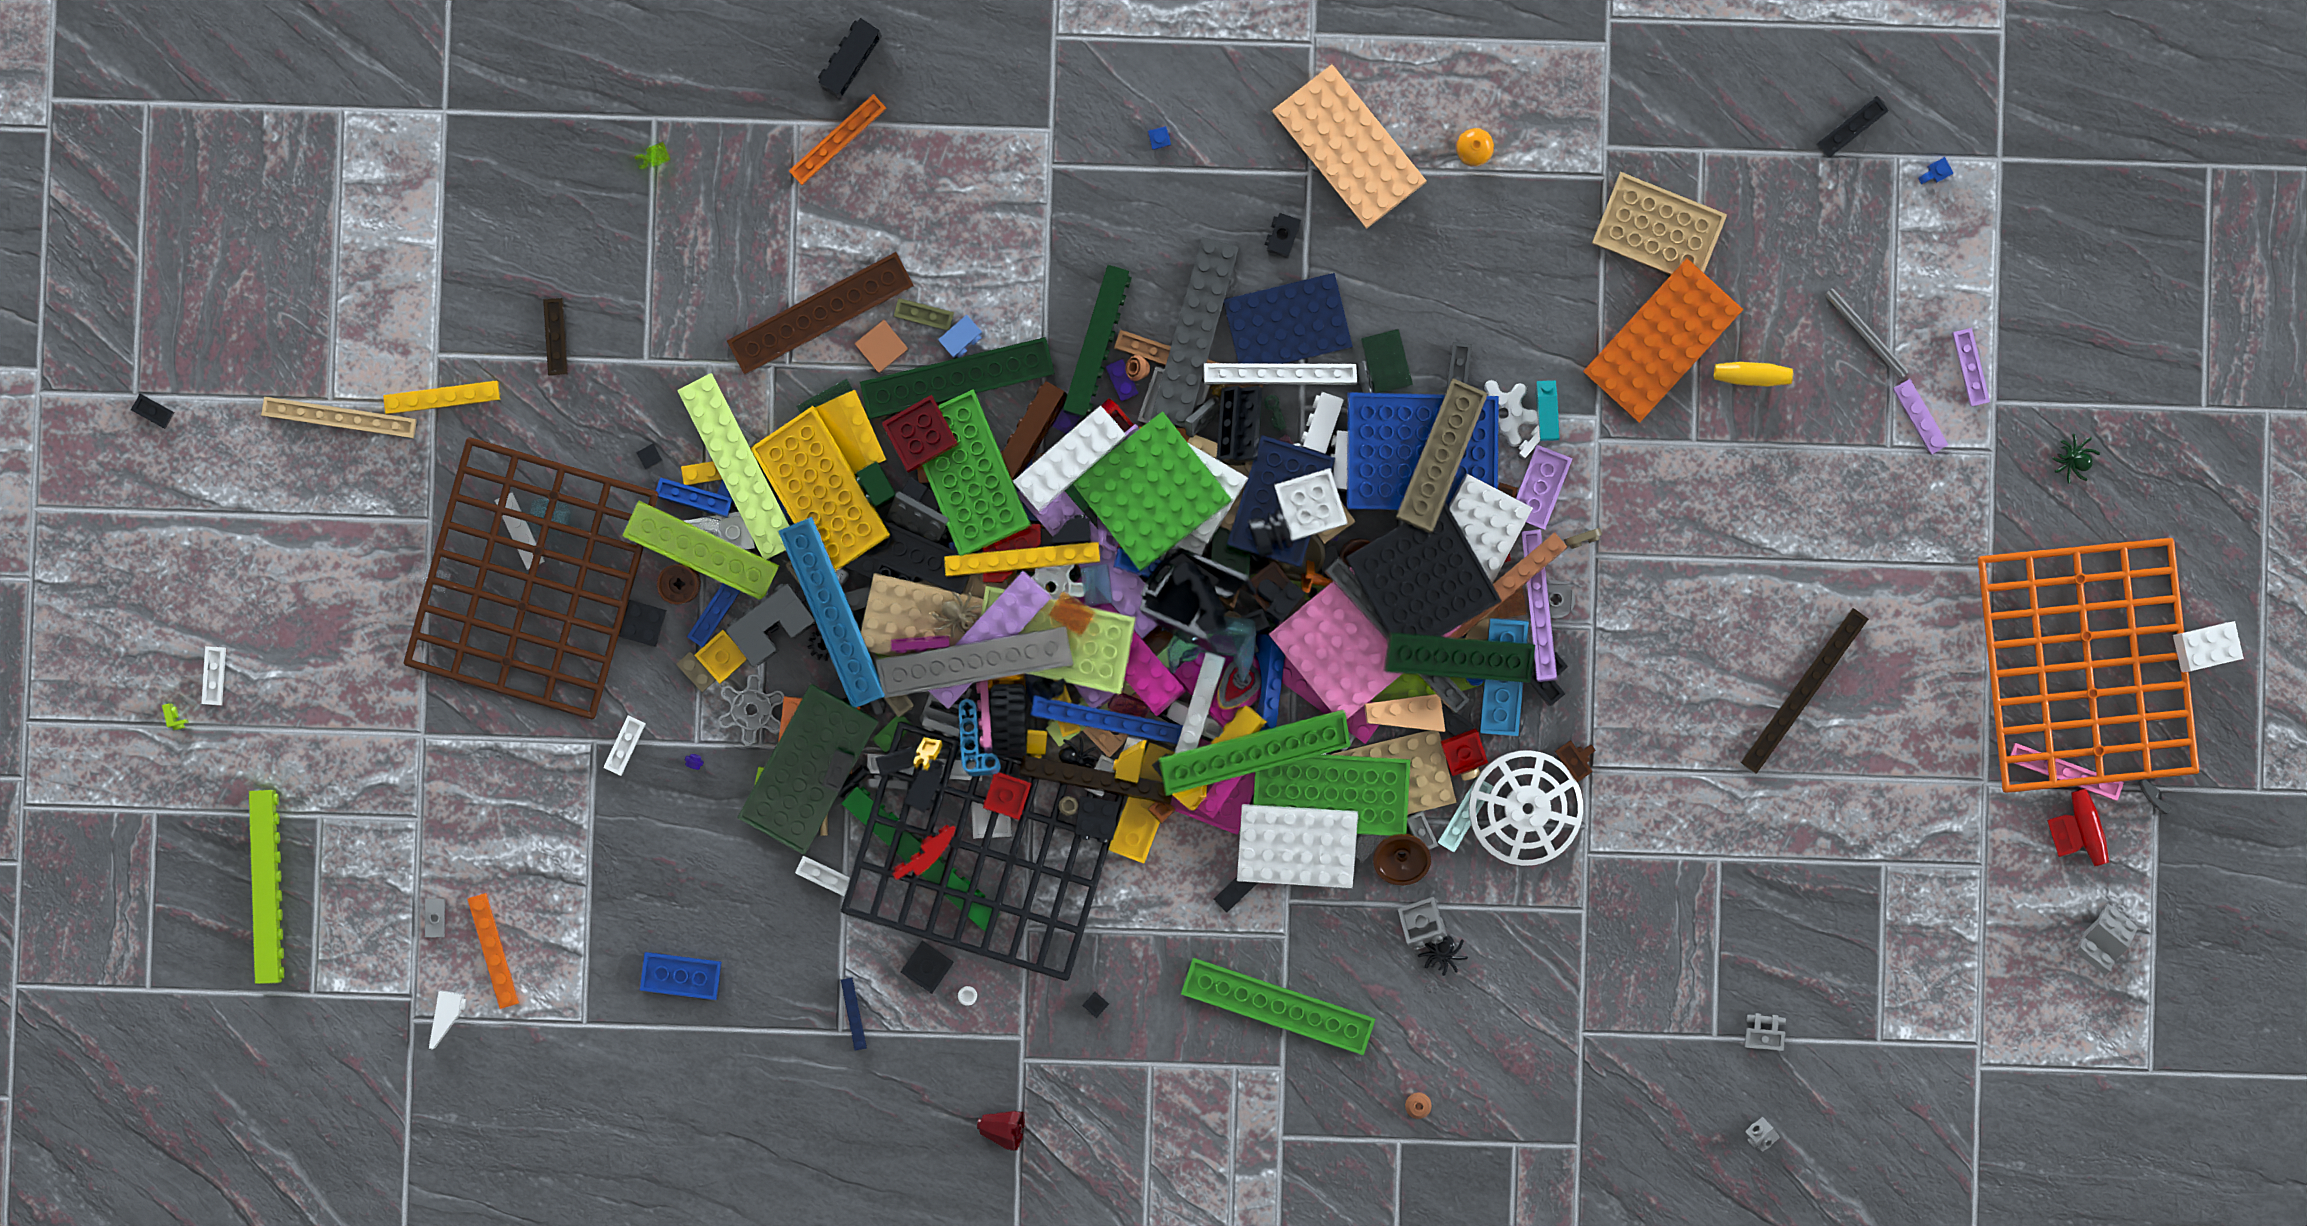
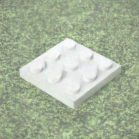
(1311, 504)

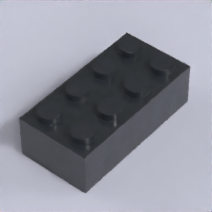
(850, 58)

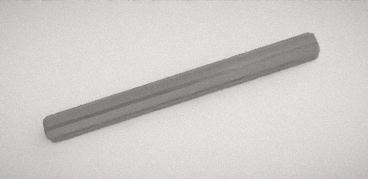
(1866, 333)

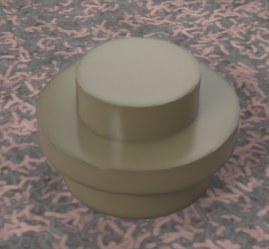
(1068, 805)

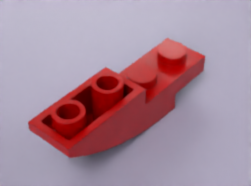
(932, 850)

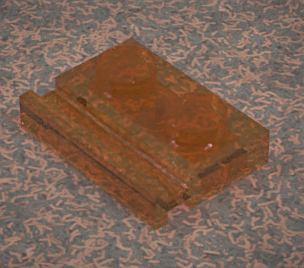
(1513, 605)
(1072, 613)

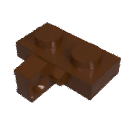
(1576, 759)

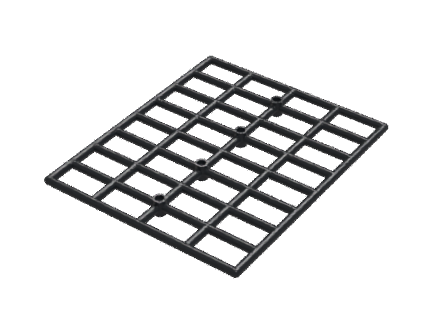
(983, 851)

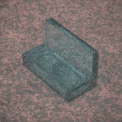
(1096, 584)

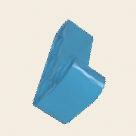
(974, 737)

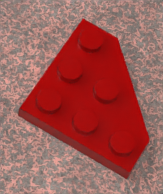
(1024, 539)

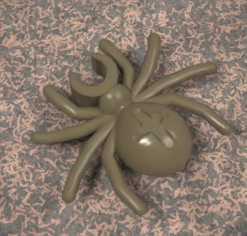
(957, 614)

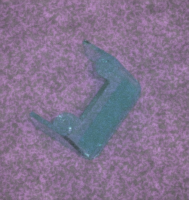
(1234, 641)

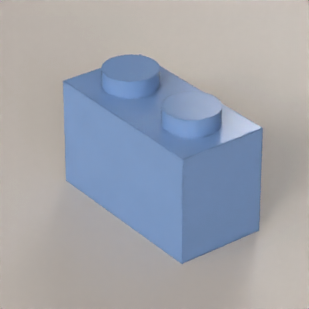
(960, 337)

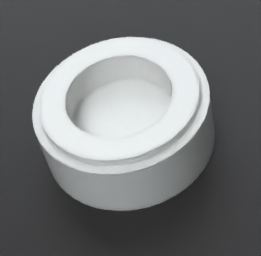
(967, 995)

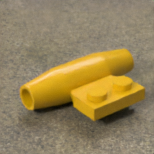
(1753, 374)

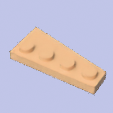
(1413, 712)

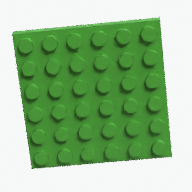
(1152, 491)

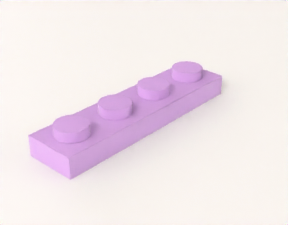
(1971, 367)
(1920, 416)

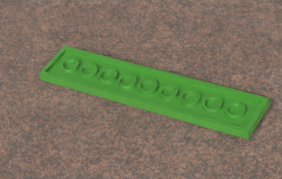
(1254, 752)
(1278, 1006)

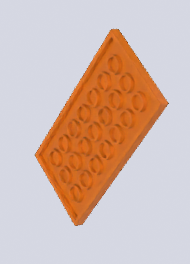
(1663, 340)

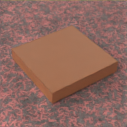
(881, 346)

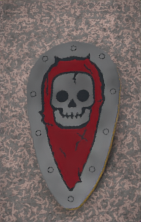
(1234, 691)

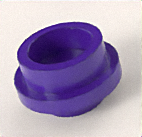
(694, 761)

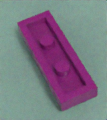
(919, 643)

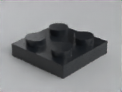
(642, 623)
(927, 967)

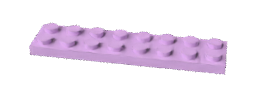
(1003, 618)

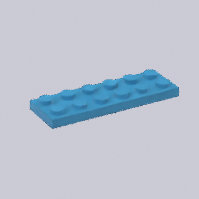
(1503, 698)

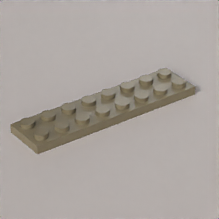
(1441, 455)

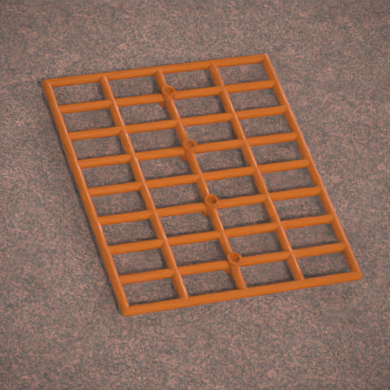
(2091, 692)

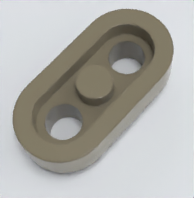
(1591, 536)

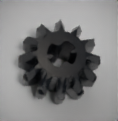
(817, 641)

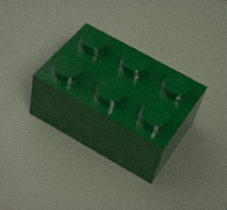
(876, 484)

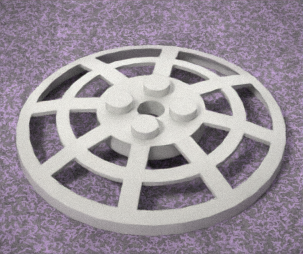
(1514, 805)

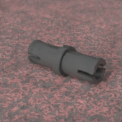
(1365, 380)

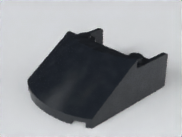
(1178, 606)

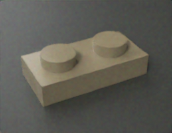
(696, 672)

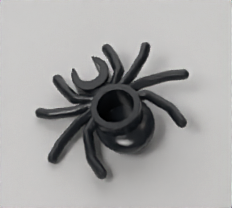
(1073, 756)
(1442, 954)

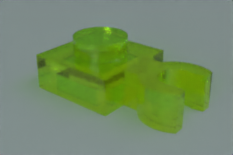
(655, 154)

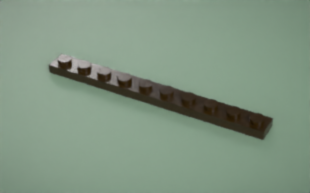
(1804, 690)

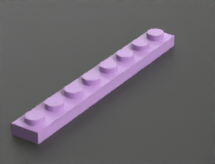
(1540, 614)

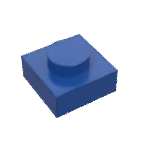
(1159, 138)

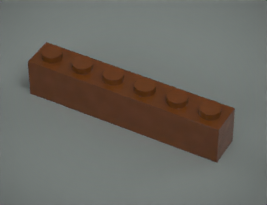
(1033, 428)

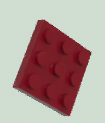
(920, 433)

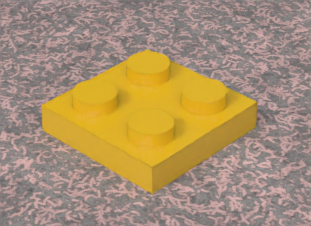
(721, 656)

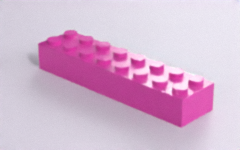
(1145, 671)

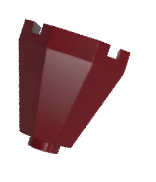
(1003, 1128)

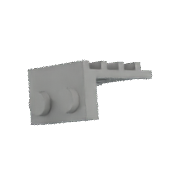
(942, 720)

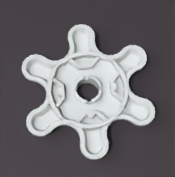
(1516, 413)
(1060, 577)

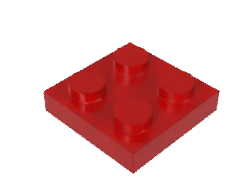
(1464, 752)
(1007, 795)

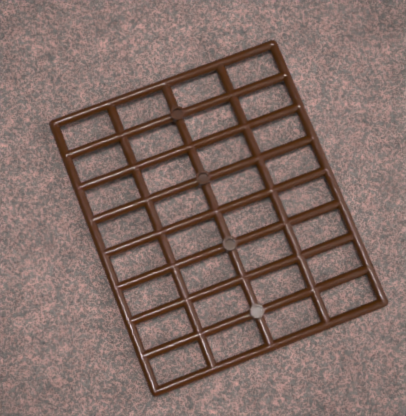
(522, 606)

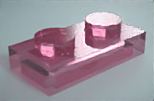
(1128, 705)

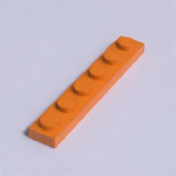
(837, 139)
(493, 950)

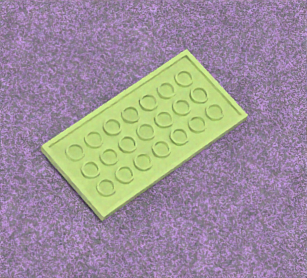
(1097, 655)

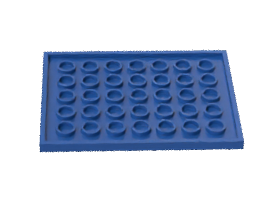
(1389, 436)

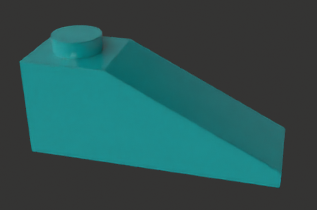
(1547, 410)

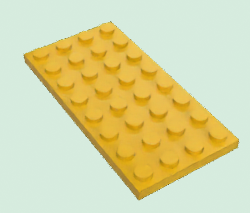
(819, 484)

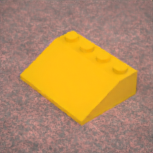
(851, 430)

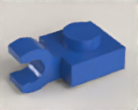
(1938, 171)

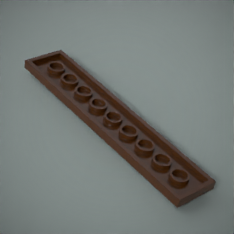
(820, 313)

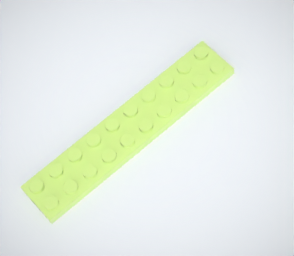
(736, 464)

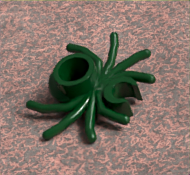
(2075, 458)

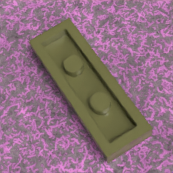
(923, 314)

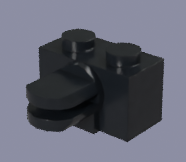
(1280, 600)

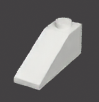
(447, 1011)

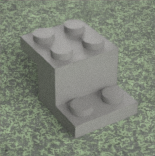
(2106, 939)

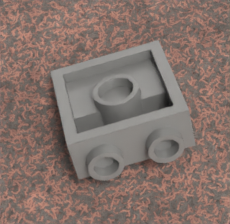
(1422, 923)

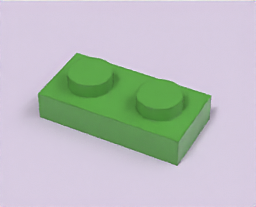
(885, 736)

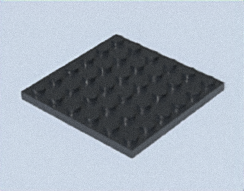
(1424, 578)

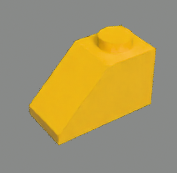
(1036, 743)
(1130, 762)

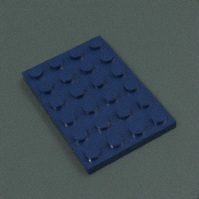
(1288, 322)
(1275, 464)

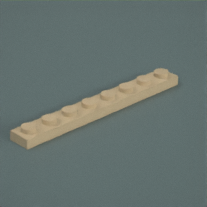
(339, 417)

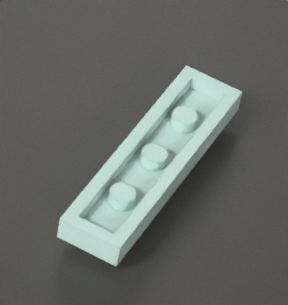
(1460, 821)

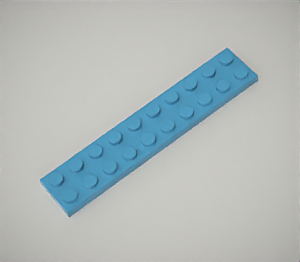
(832, 612)

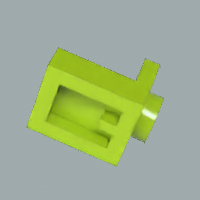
(170, 715)

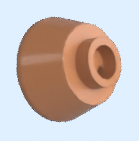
(1137, 368)
(1419, 1099)

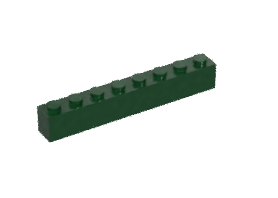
(1096, 342)

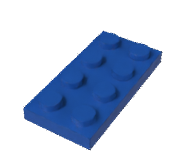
(680, 975)

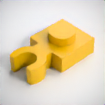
(927, 750)

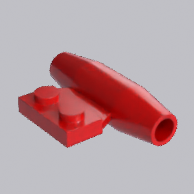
(2080, 830)

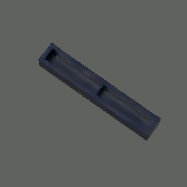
(853, 1013)

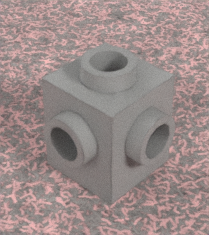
(1761, 1134)

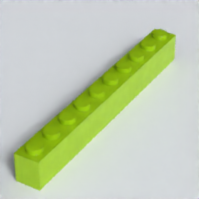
(266, 886)

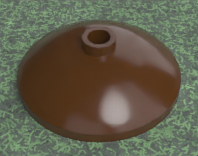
(1402, 868)

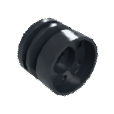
(1270, 533)

